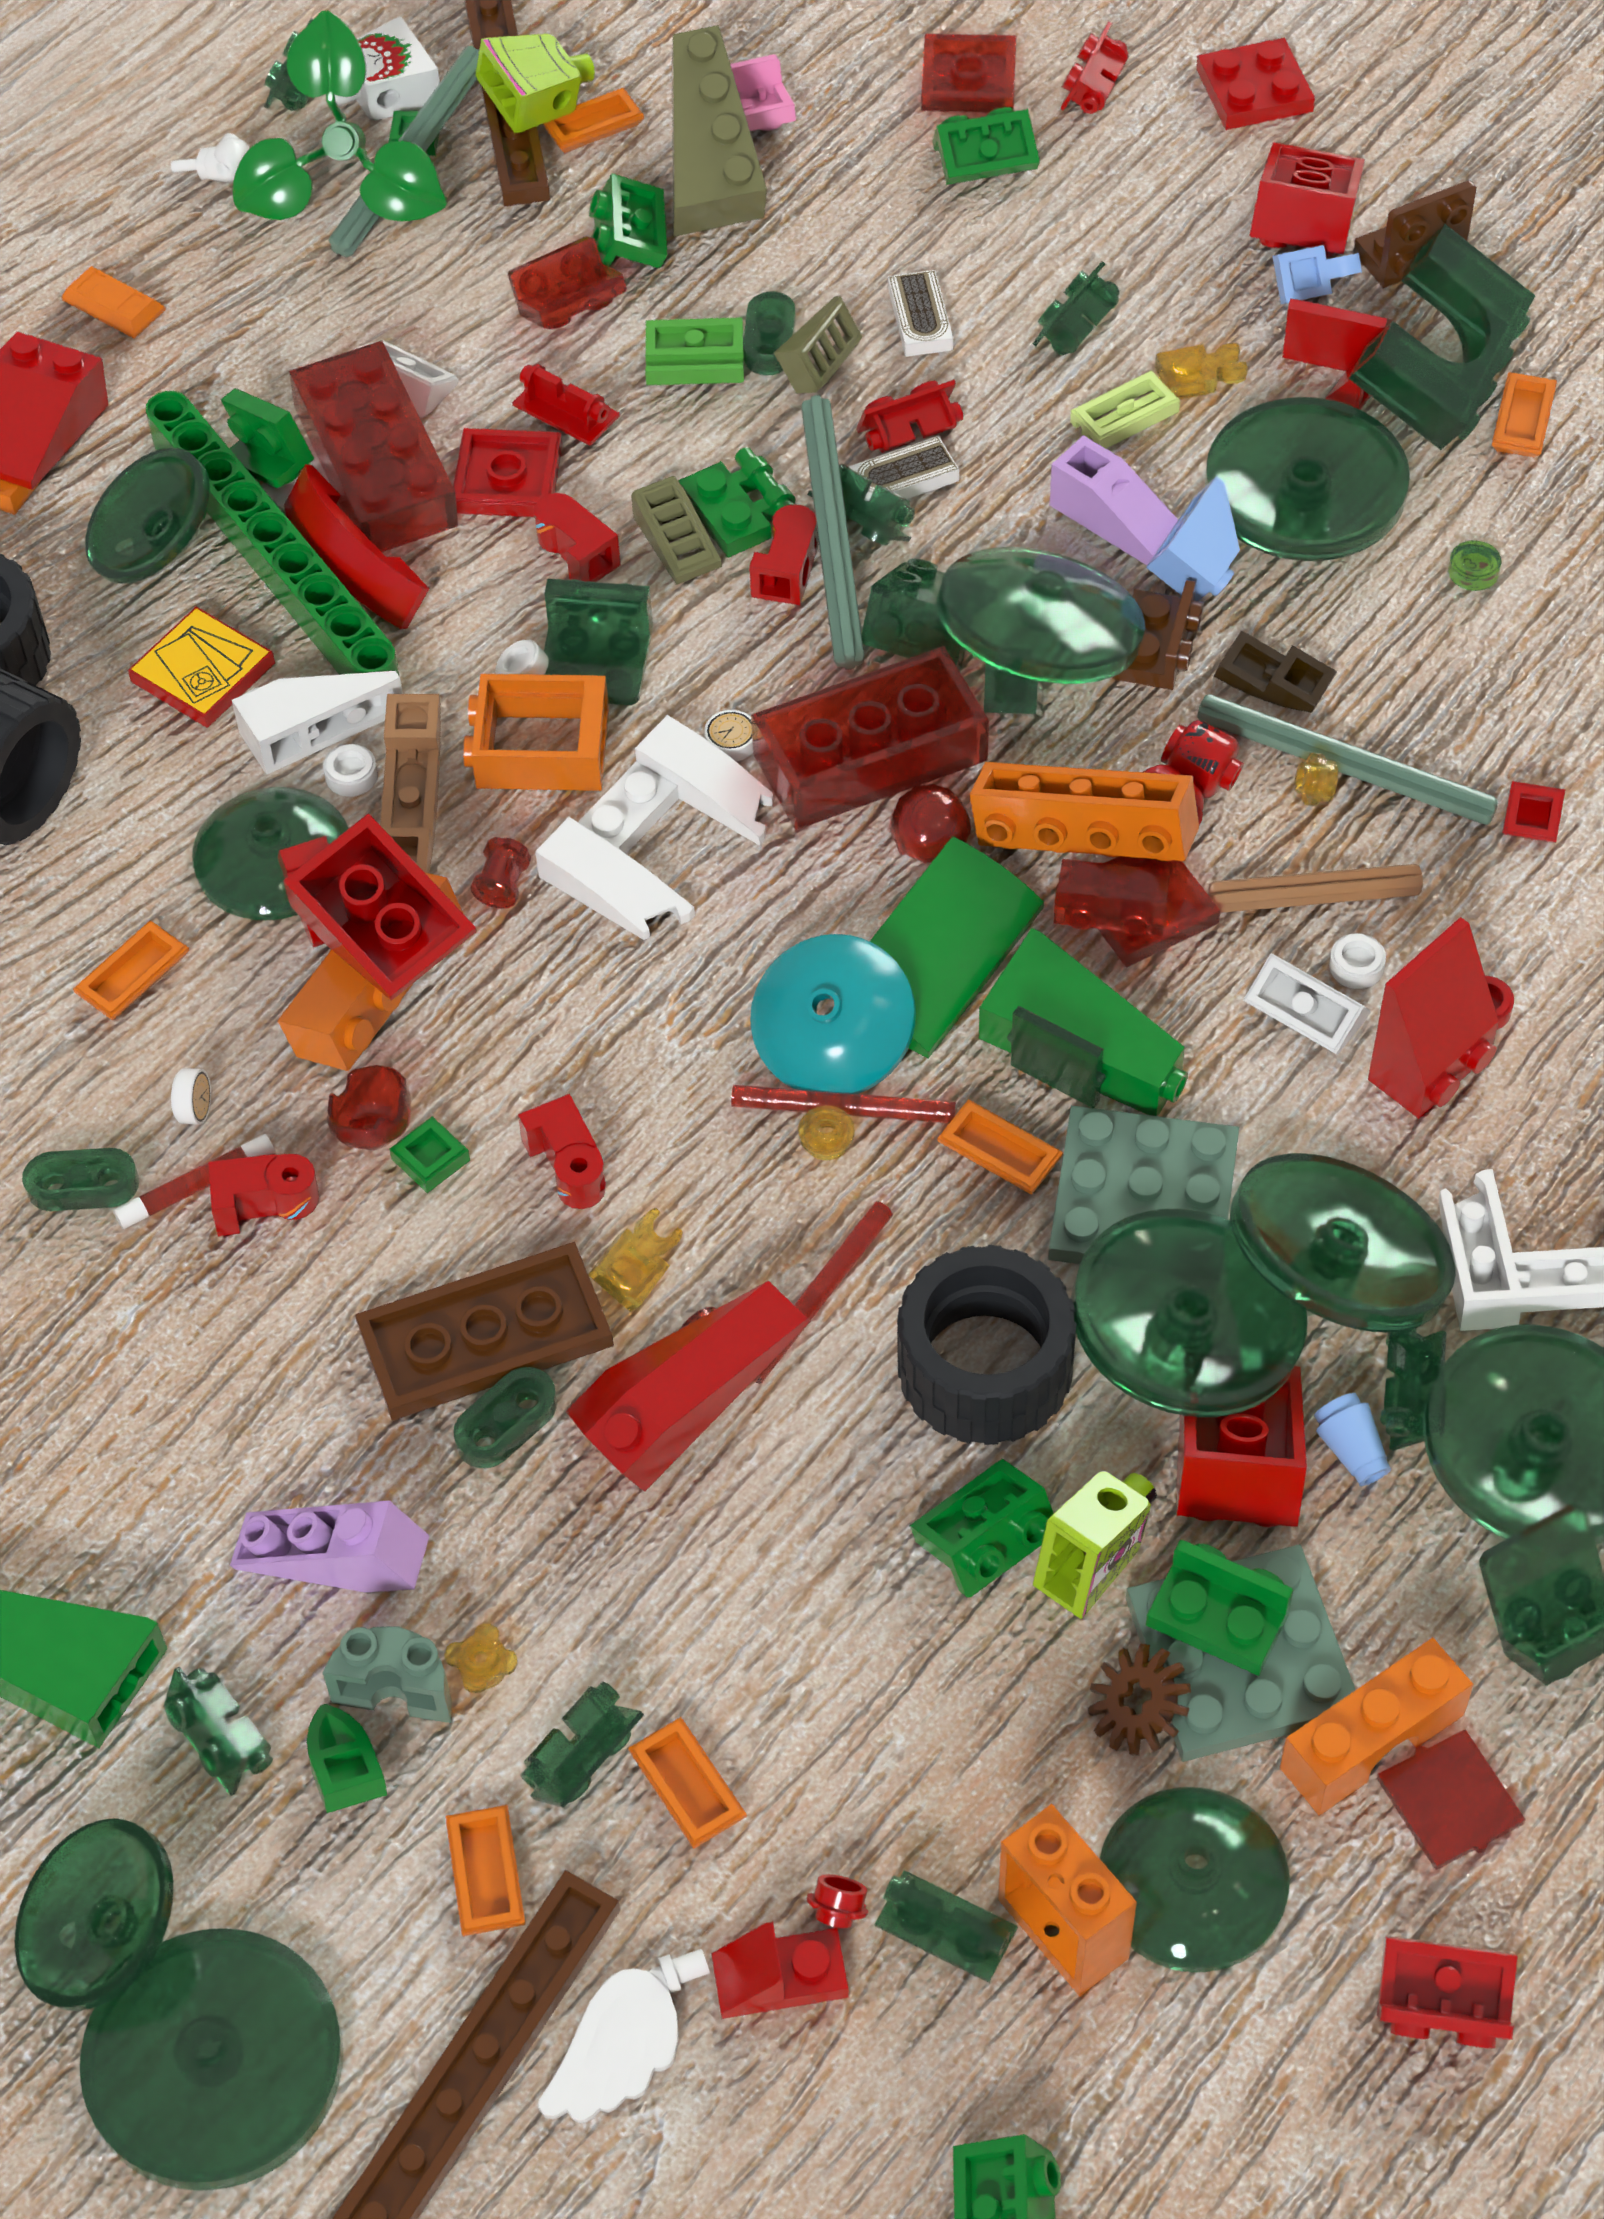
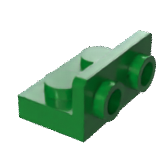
(986, 145)
(629, 221)
(268, 439)
(986, 1526)
(1221, 1606)
(1005, 2179)

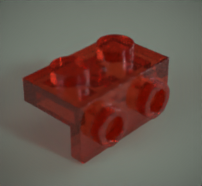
(564, 284)

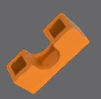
(1345, 1742)

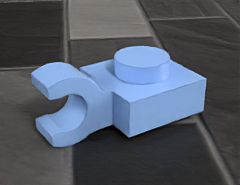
(1308, 273)

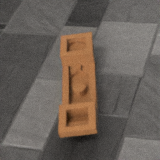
(412, 773)

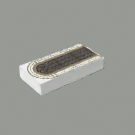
(920, 313)
(911, 469)

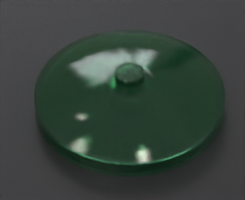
(1310, 478)
(1040, 615)
(1342, 1242)
(1184, 1315)
(1520, 1427)
(213, 2061)

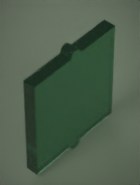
(1056, 1057)

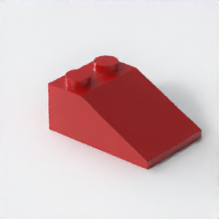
(1306, 198)
(45, 404)
(377, 908)
(1434, 1023)
(1245, 1462)

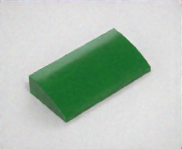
(955, 935)

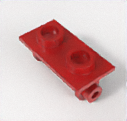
(1094, 79)
(564, 406)
(891, 419)

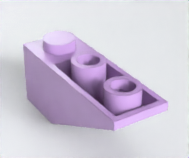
(1109, 499)
(334, 1546)

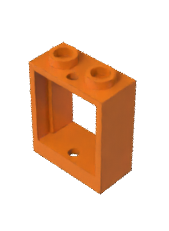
(538, 697)
(1059, 1881)

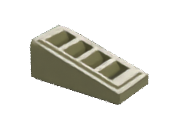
(794, 357)
(665, 502)

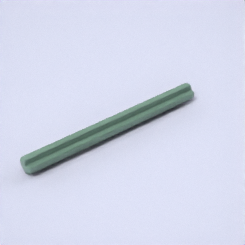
(420, 132)
(832, 533)
(1349, 759)

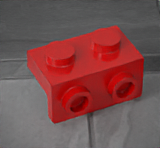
(1447, 1990)

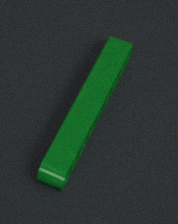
(273, 544)

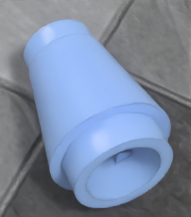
(1353, 1437)

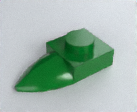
(342, 1760)

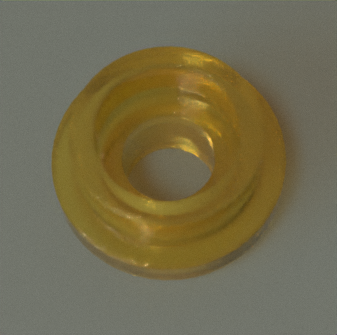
(1316, 779)
(826, 1145)

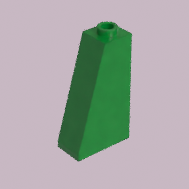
(1138, 1055)
(74, 1662)

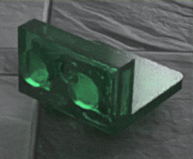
(905, 615)
(600, 633)
(1548, 1594)

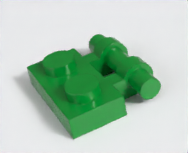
(726, 508)

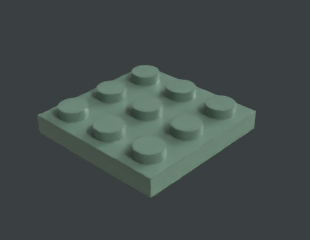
(1134, 1165)
(1236, 1706)

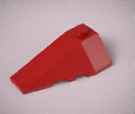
(673, 1390)

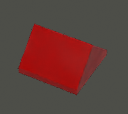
(1328, 334)

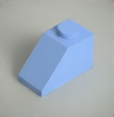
(1200, 544)

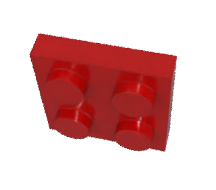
(1255, 83)

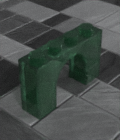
(1487, 313)

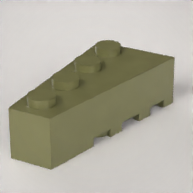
(712, 147)

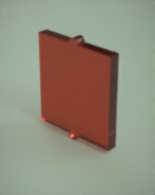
(1450, 1799)

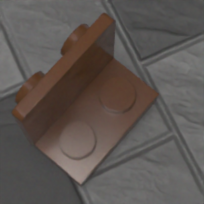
(1391, 249)

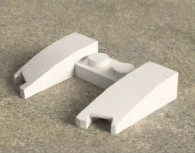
(591, 855)
(1497, 1284)

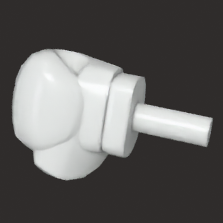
(215, 162)

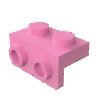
(763, 93)

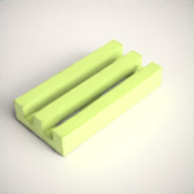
(1130, 414)

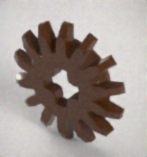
(1156, 1712)

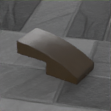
(1262, 672)

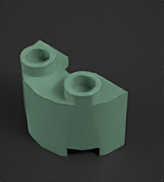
(389, 1664)

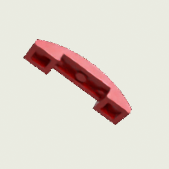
(373, 579)

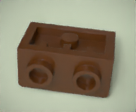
(1165, 637)

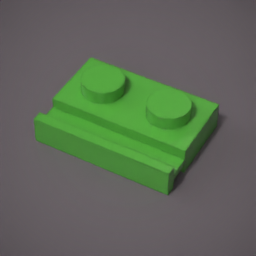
(694, 351)

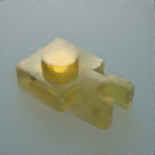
(1195, 373)
(634, 1262)

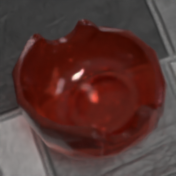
(927, 820)
(371, 1108)

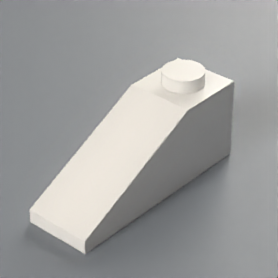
(310, 713)

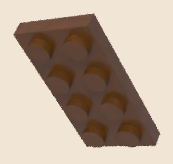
(482, 1329)

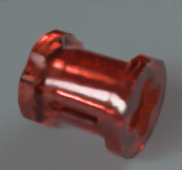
(500, 873)

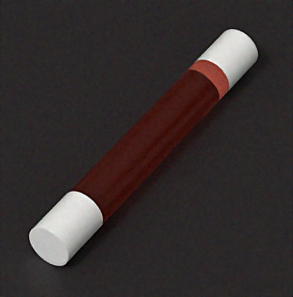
(184, 1185)

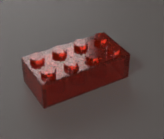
(374, 446)
(870, 737)

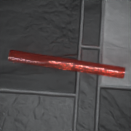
(852, 1104)
(837, 1269)

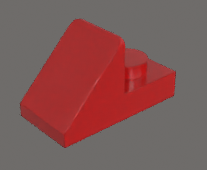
(778, 1973)

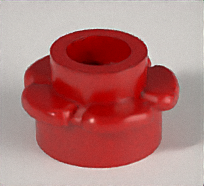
(838, 1900)

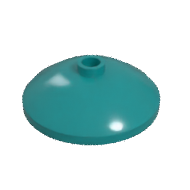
(857, 1039)

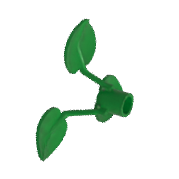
(271, 178)

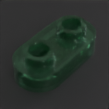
(767, 327)
(82, 1177)
(501, 1418)

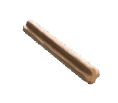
(1316, 888)

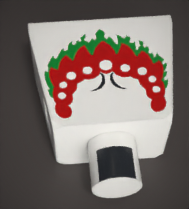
(397, 72)

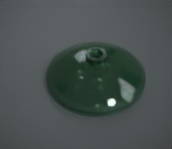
(148, 516)
(239, 860)
(94, 1914)
(1205, 1914)

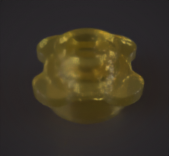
(487, 1674)

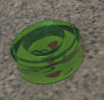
(1474, 565)

